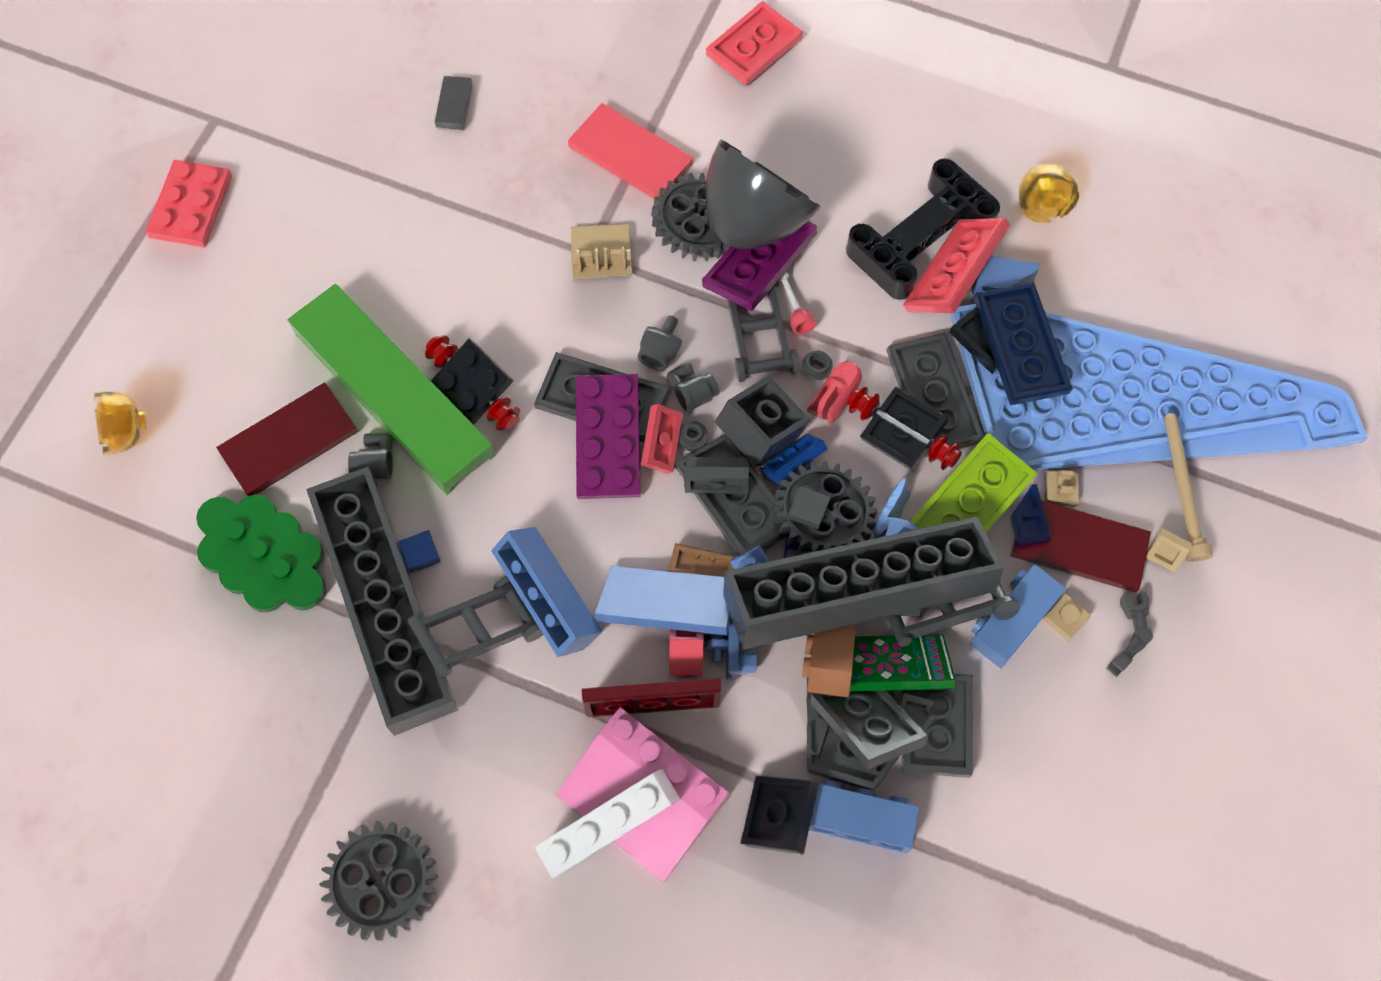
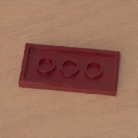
(287, 439)
(1090, 548)
(652, 697)

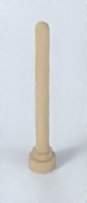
(1200, 549)

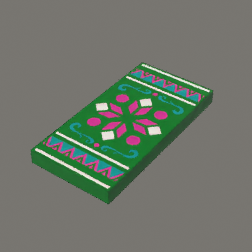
(885, 665)

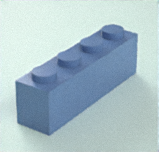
(546, 591)

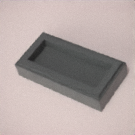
(453, 102)

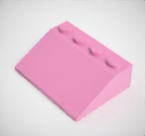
(624, 756)

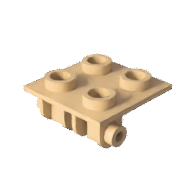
(601, 251)

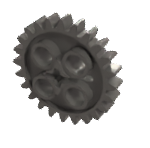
(675, 224)
(837, 529)
(351, 899)

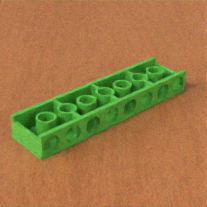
(391, 388)

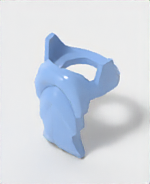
(888, 519)

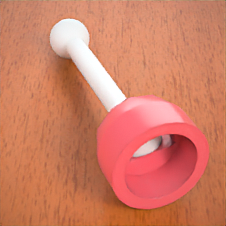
(801, 319)

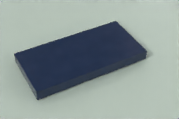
(1022, 343)

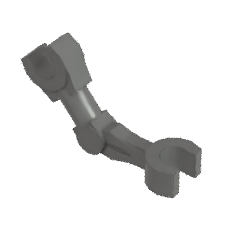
(1142, 633)

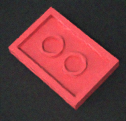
(754, 43)
(188, 203)

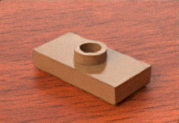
(699, 561)

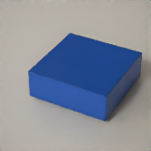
(419, 551)

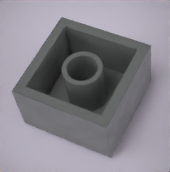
(762, 421)

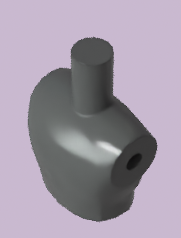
(659, 345)

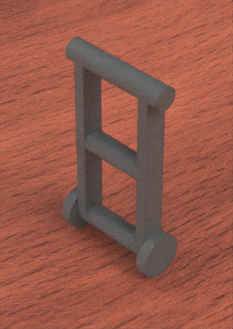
(789, 357)
(502, 589)
(1001, 606)

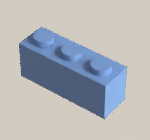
(1001, 638)
(864, 817)

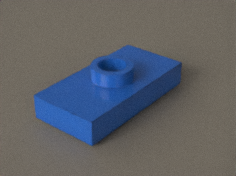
(798, 453)

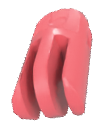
(836, 391)

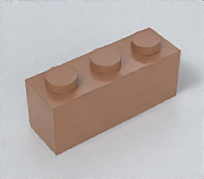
(830, 661)

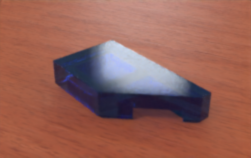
(1030, 520)

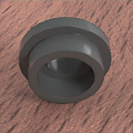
(820, 358)
(693, 444)

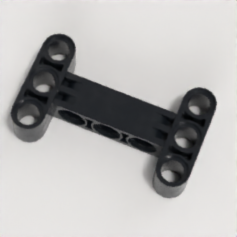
(954, 199)

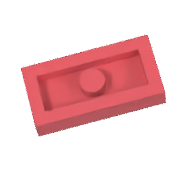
(661, 439)

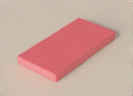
(629, 151)
(956, 265)

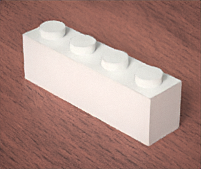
(607, 823)

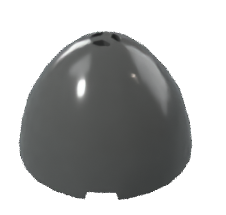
(751, 203)

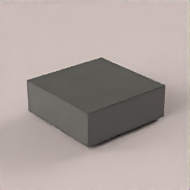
(809, 507)

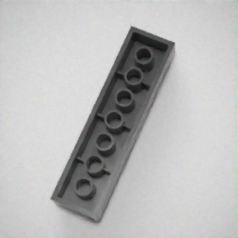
(861, 582)
(379, 600)

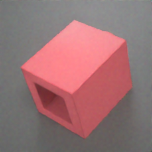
(685, 653)

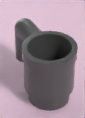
(695, 390)
(378, 460)

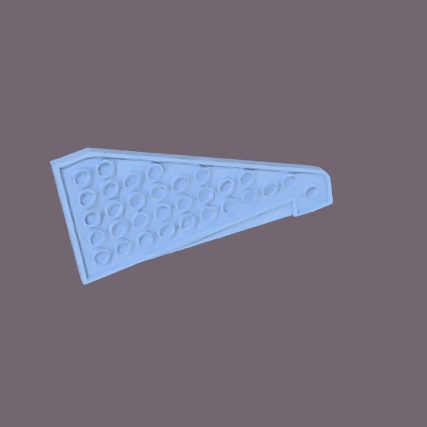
(1130, 384)

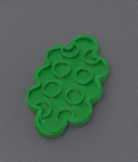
(260, 553)

